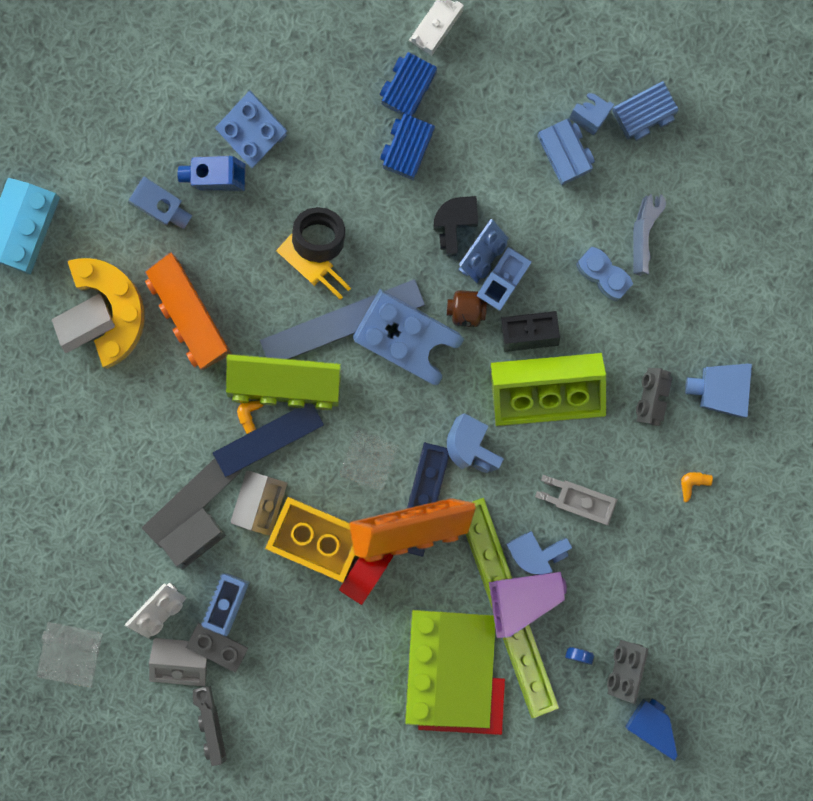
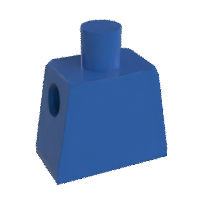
(224, 173)

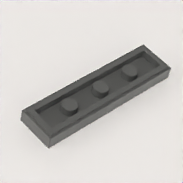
(188, 501)

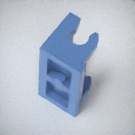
(591, 116)

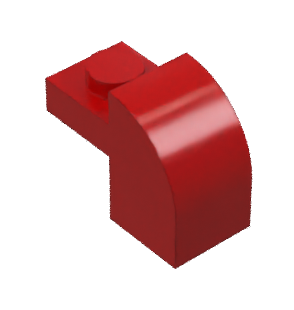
(364, 577)

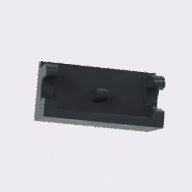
(530, 331)

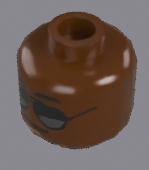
(466, 308)

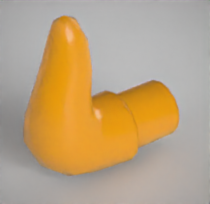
(244, 414)
(691, 479)

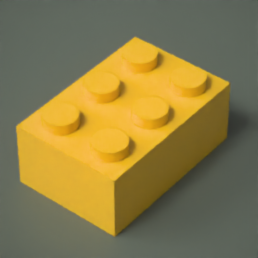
(313, 539)

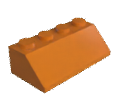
(187, 312)
(410, 528)

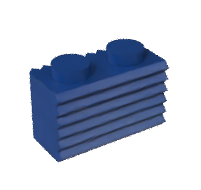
(408, 85)
(408, 146)

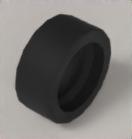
(318, 216)

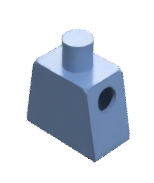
(146, 199)
(723, 389)

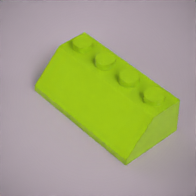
(283, 381)
(549, 389)

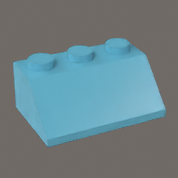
(24, 223)

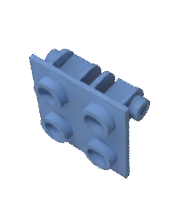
(251, 129)
(483, 252)

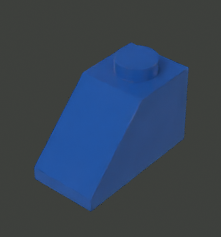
(653, 726)

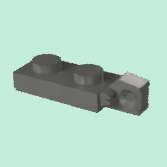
(209, 723)

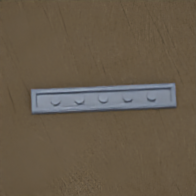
(331, 325)

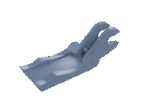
(644, 222)

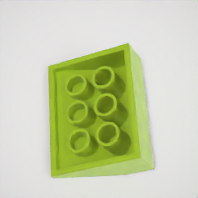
(450, 669)

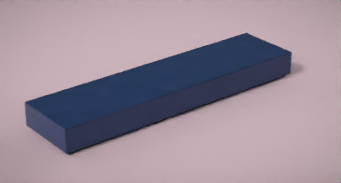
(267, 439)
(428, 480)

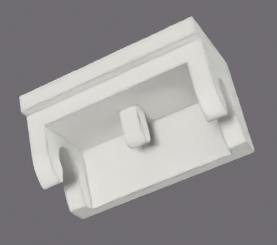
(436, 25)

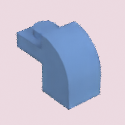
(504, 278)
(465, 447)
(530, 556)

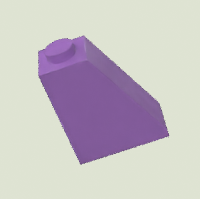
(523, 600)

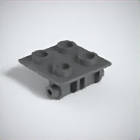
(627, 671)

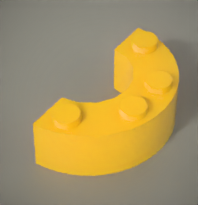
(125, 302)

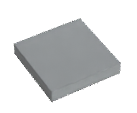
(83, 323)

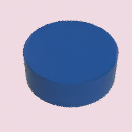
(579, 655)

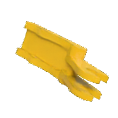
(310, 270)

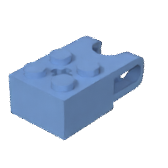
(412, 341)

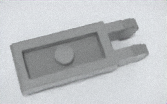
(580, 500)

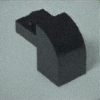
(454, 214)

